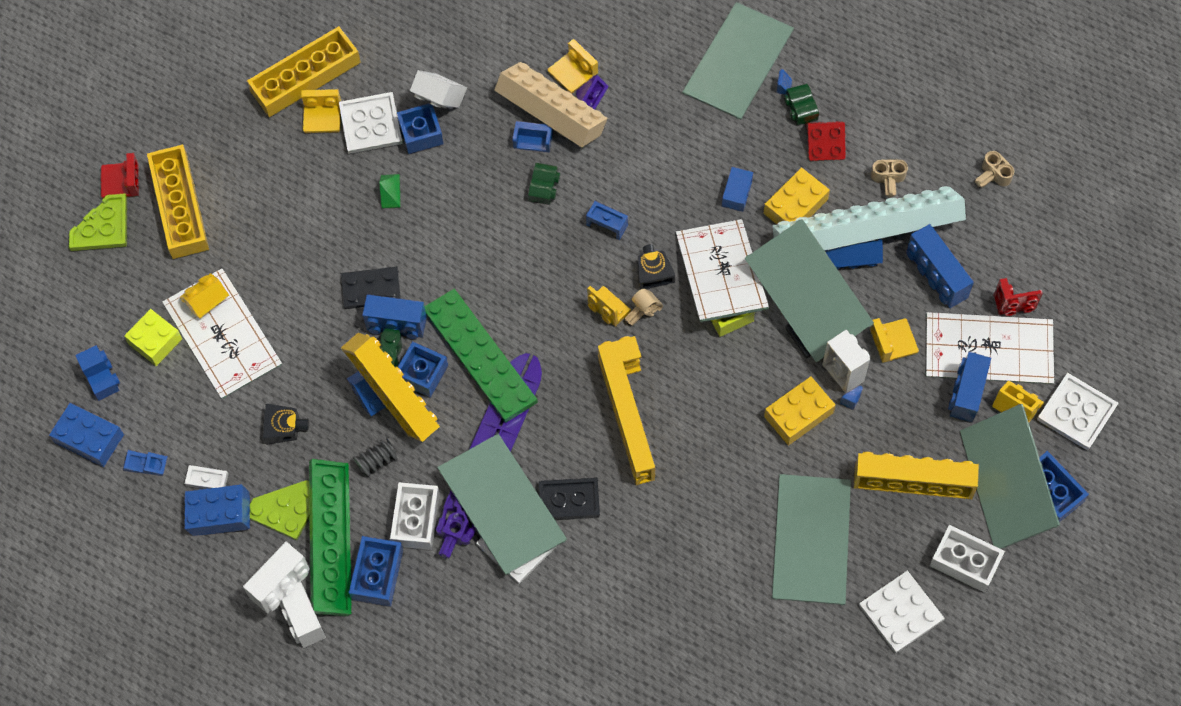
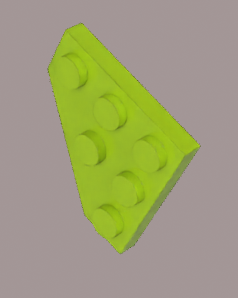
(102, 226)
(283, 509)

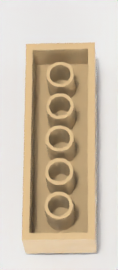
(551, 104)

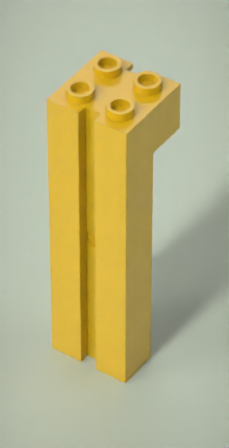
(616, 362)

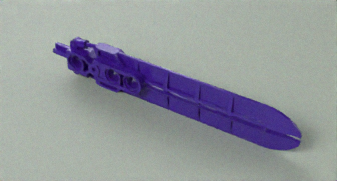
(487, 429)

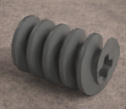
(375, 457)

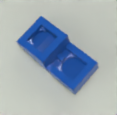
(145, 463)

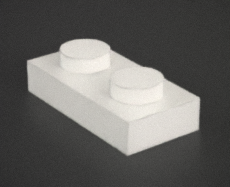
(205, 477)

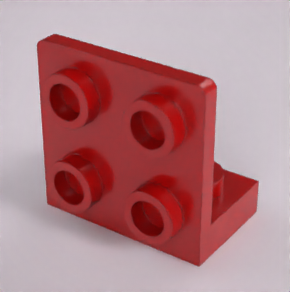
(826, 140)
(121, 177)
(1010, 304)

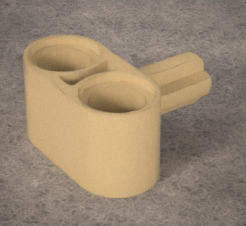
(994, 171)
(889, 175)
(645, 303)

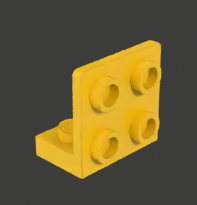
(574, 67)
(321, 111)
(607, 304)
(893, 339)

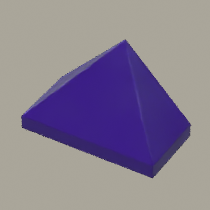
(592, 91)

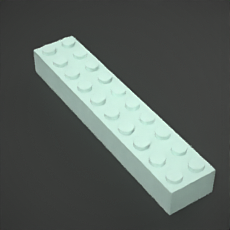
(883, 218)

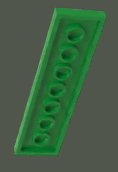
(480, 355)
(329, 537)

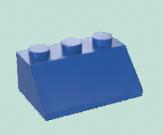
(853, 255)

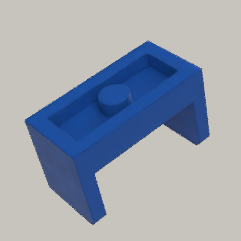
(532, 136)
(737, 189)
(607, 218)

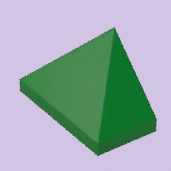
(390, 191)

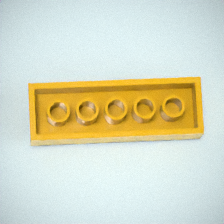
(304, 70)
(177, 201)
(390, 386)
(916, 475)

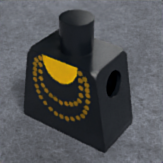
(654, 268)
(282, 424)

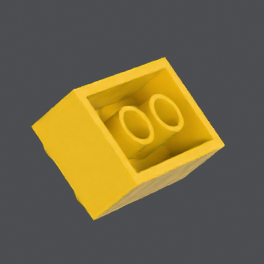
(796, 198)
(799, 410)

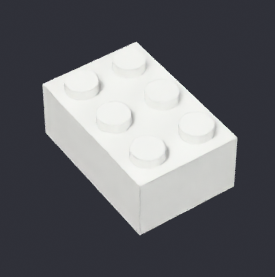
(438, 90)
(846, 361)
(415, 515)
(967, 558)
(277, 578)
(300, 614)

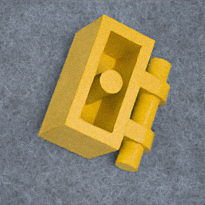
(204, 295)
(1013, 395)

